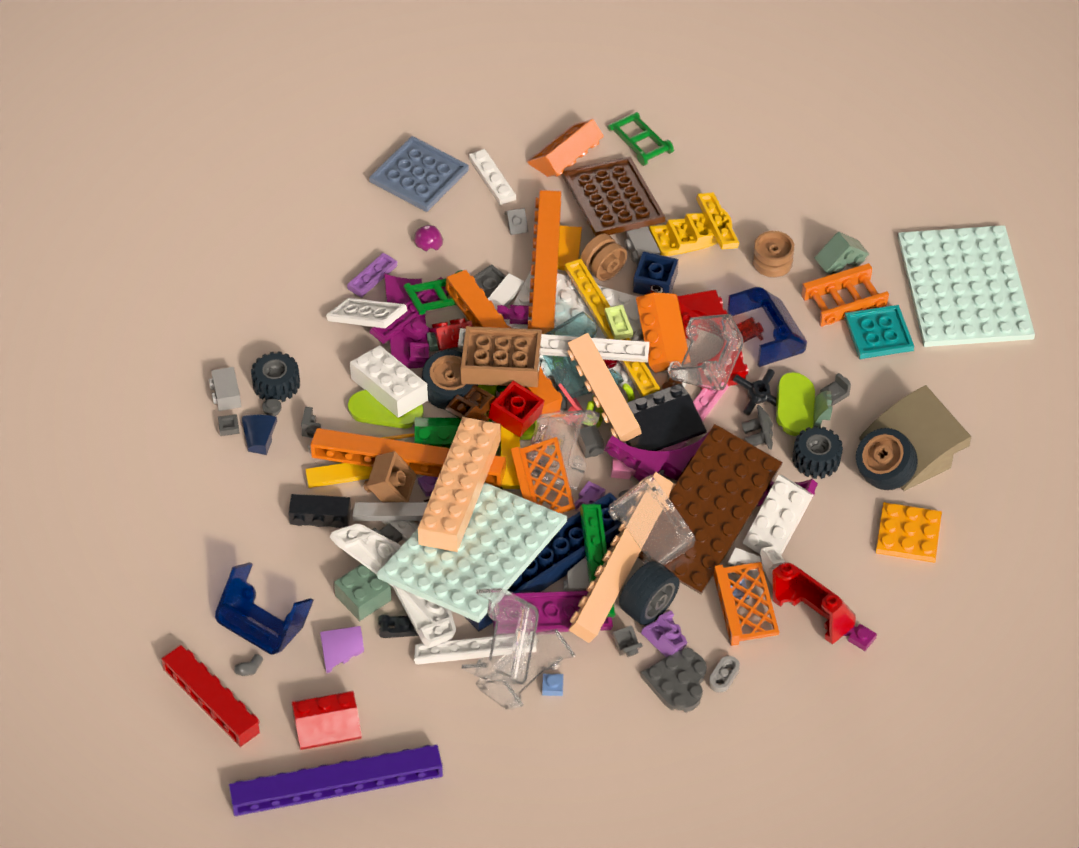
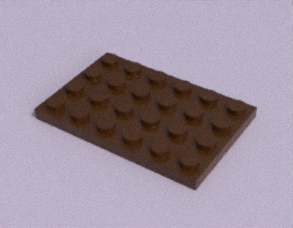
(613, 197)

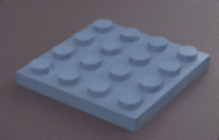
(419, 173)

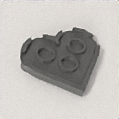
(677, 679)

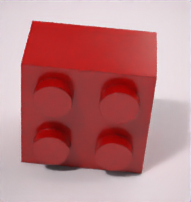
(516, 408)

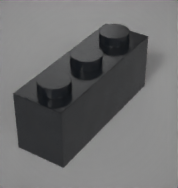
(319, 510)

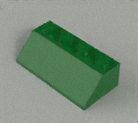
(436, 431)

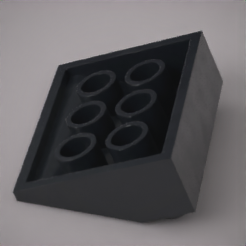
(665, 419)

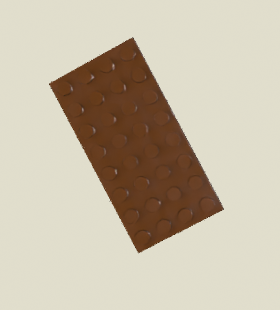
(717, 500)

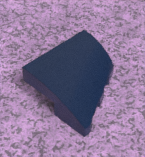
(258, 432)

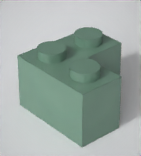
(839, 252)

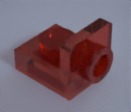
(750, 329)

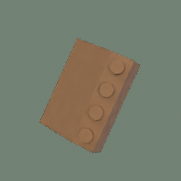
(501, 356)

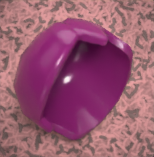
(428, 237)

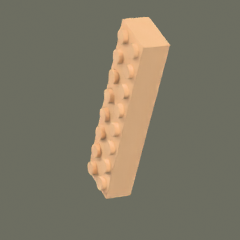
(459, 484)

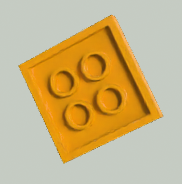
(909, 532)

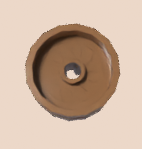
(773, 254)
(604, 257)

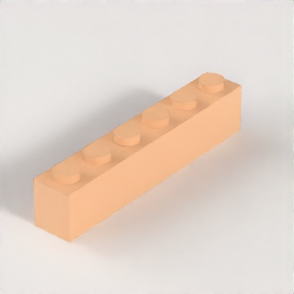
(604, 388)

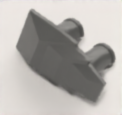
(762, 422)

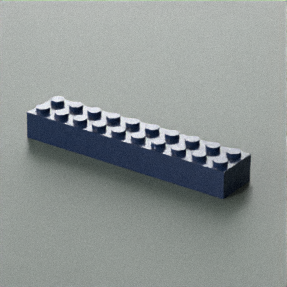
(559, 556)

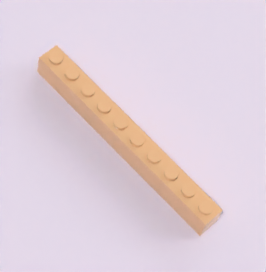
(609, 579)

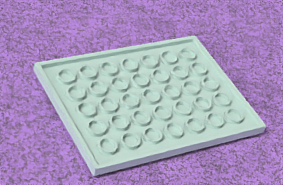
(965, 286)
(494, 552)

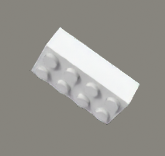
(389, 381)

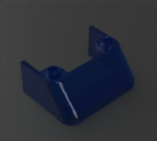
(787, 335)
(241, 616)

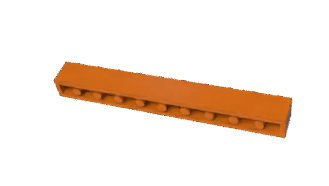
(545, 261)
(483, 314)
(363, 450)

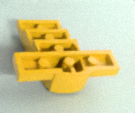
(696, 229)

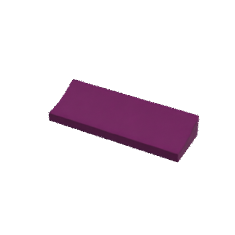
(400, 342)

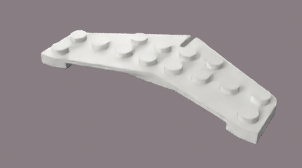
(373, 550)

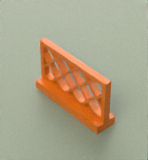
(526, 480)
(728, 602)

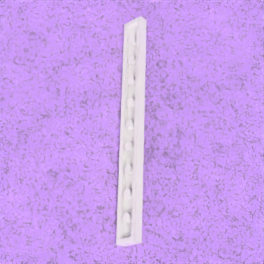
(608, 348)

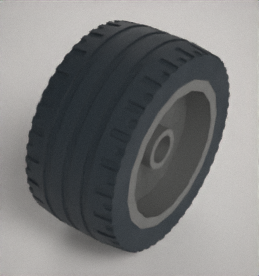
(649, 592)

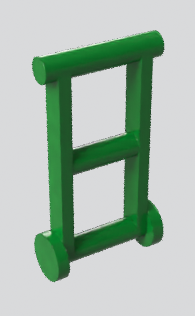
(664, 146)
(436, 285)

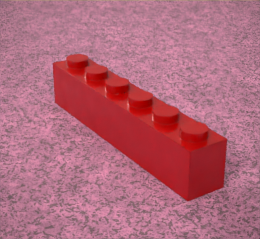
(211, 695)

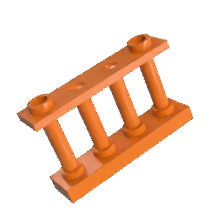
(838, 281)

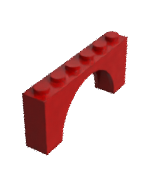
(709, 304)

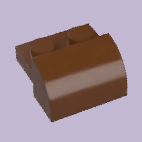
(472, 405)

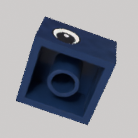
(655, 274)

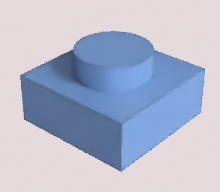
(552, 685)

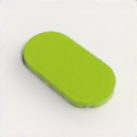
(795, 403)
(368, 410)

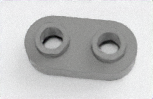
(724, 676)

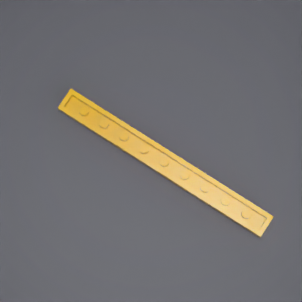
(596, 304)

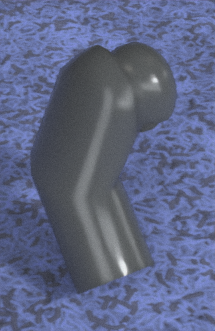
(248, 668)

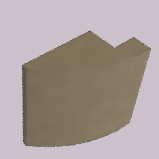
(929, 429)

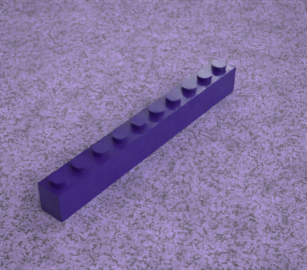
(336, 780)

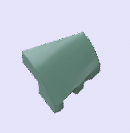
(822, 408)

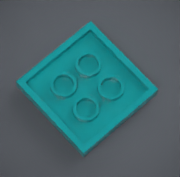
(879, 332)

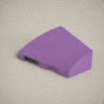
(665, 634)
(341, 645)

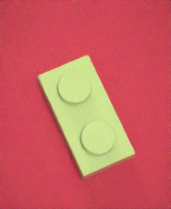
(618, 322)

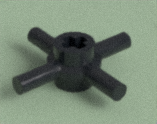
(757, 391)

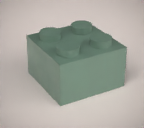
(362, 592)

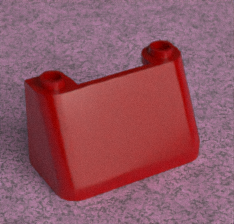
(795, 585)

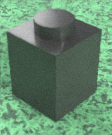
(590, 441)

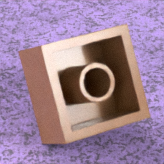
(391, 478)

